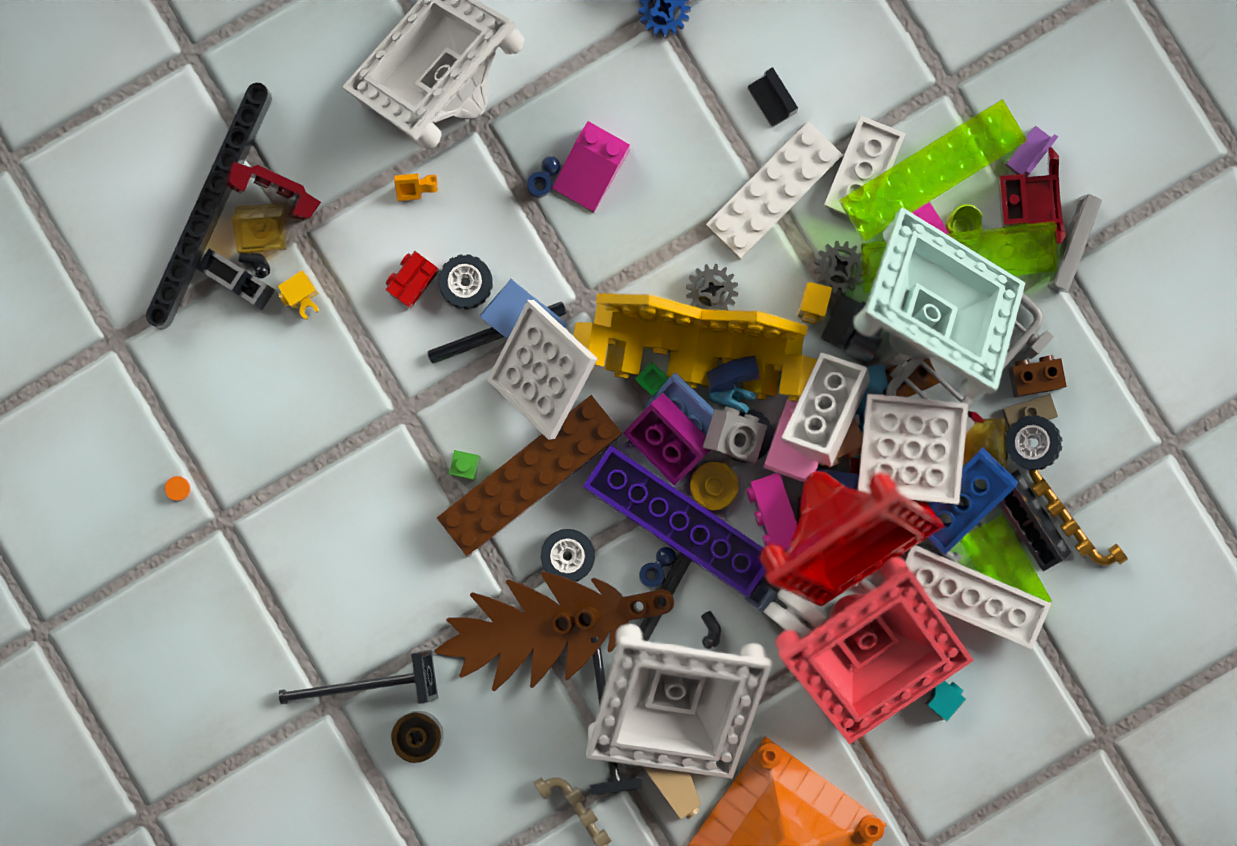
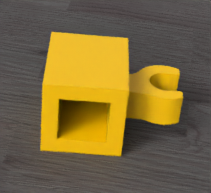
(298, 292)

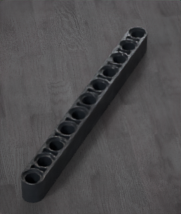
(209, 218)

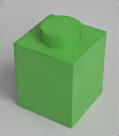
(464, 465)

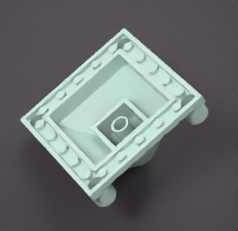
(943, 303)

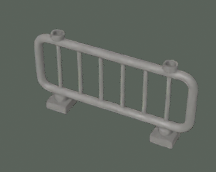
(1029, 336)

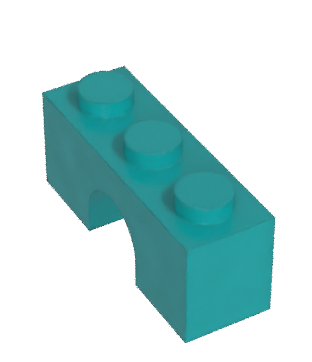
(945, 699)

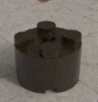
(424, 749)

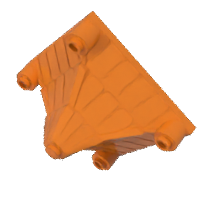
(785, 804)

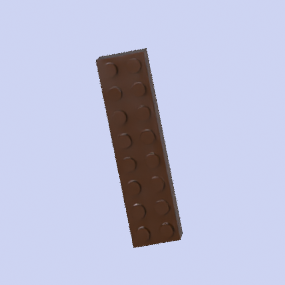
(529, 477)

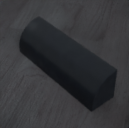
(1034, 525)

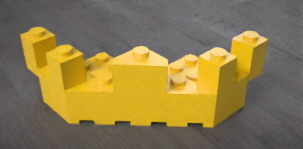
(696, 341)

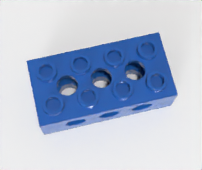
(981, 501)

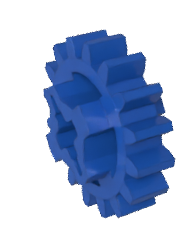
(655, 15)

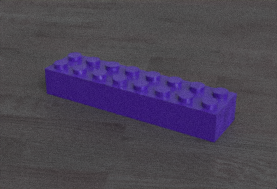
(676, 520)

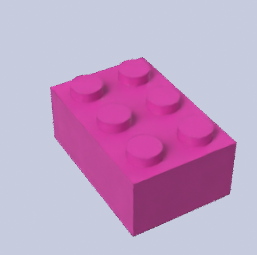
(772, 510)

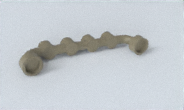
(575, 797)

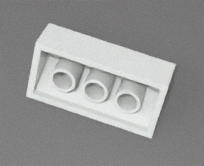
(826, 408)

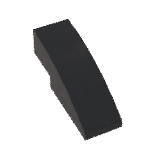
(235, 279)

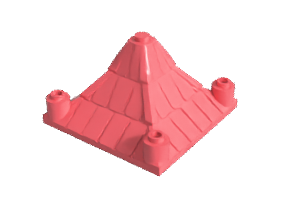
(875, 653)

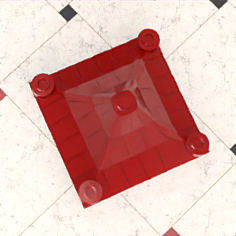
(846, 536)

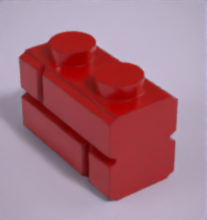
(411, 279)

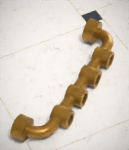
(1071, 527)

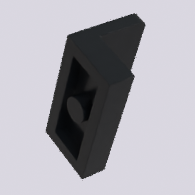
(773, 98)
(842, 321)

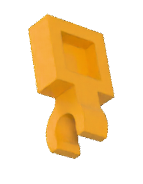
(411, 187)

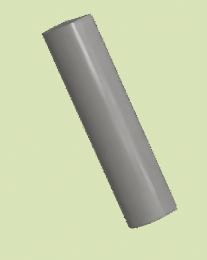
(1074, 243)

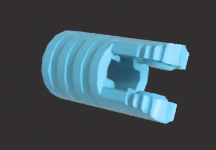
(732, 398)

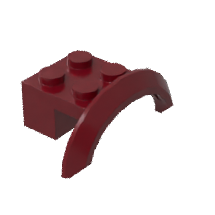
(1033, 198)

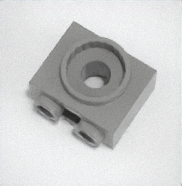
(746, 430)

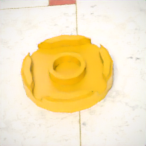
(714, 485)

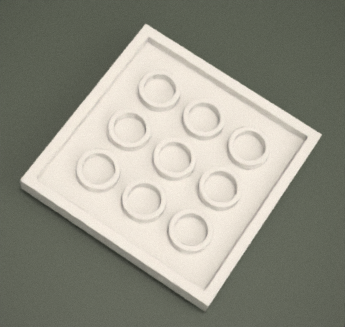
(541, 369)
(916, 444)

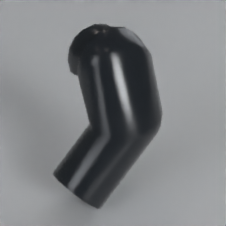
(258, 262)
(714, 630)

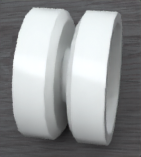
(795, 614)

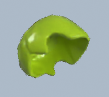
(964, 219)

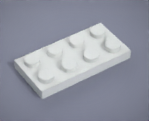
(867, 156)

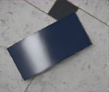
(726, 375)

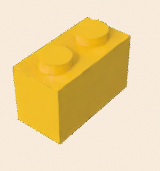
(814, 303)

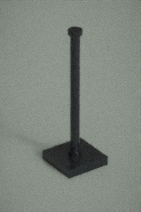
(422, 676)
(615, 782)

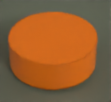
(177, 488)

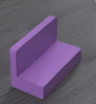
(1030, 152)

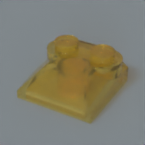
(991, 437)

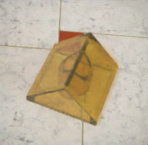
(260, 228)

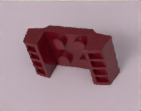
(304, 204)

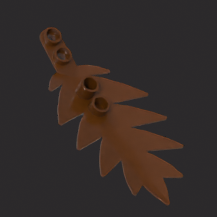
(547, 626)

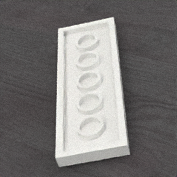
(774, 190)
(978, 597)

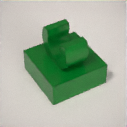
(652, 378)

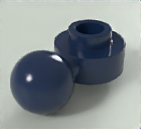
(550, 166)
(664, 557)

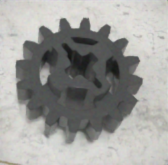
(834, 257)
(723, 287)

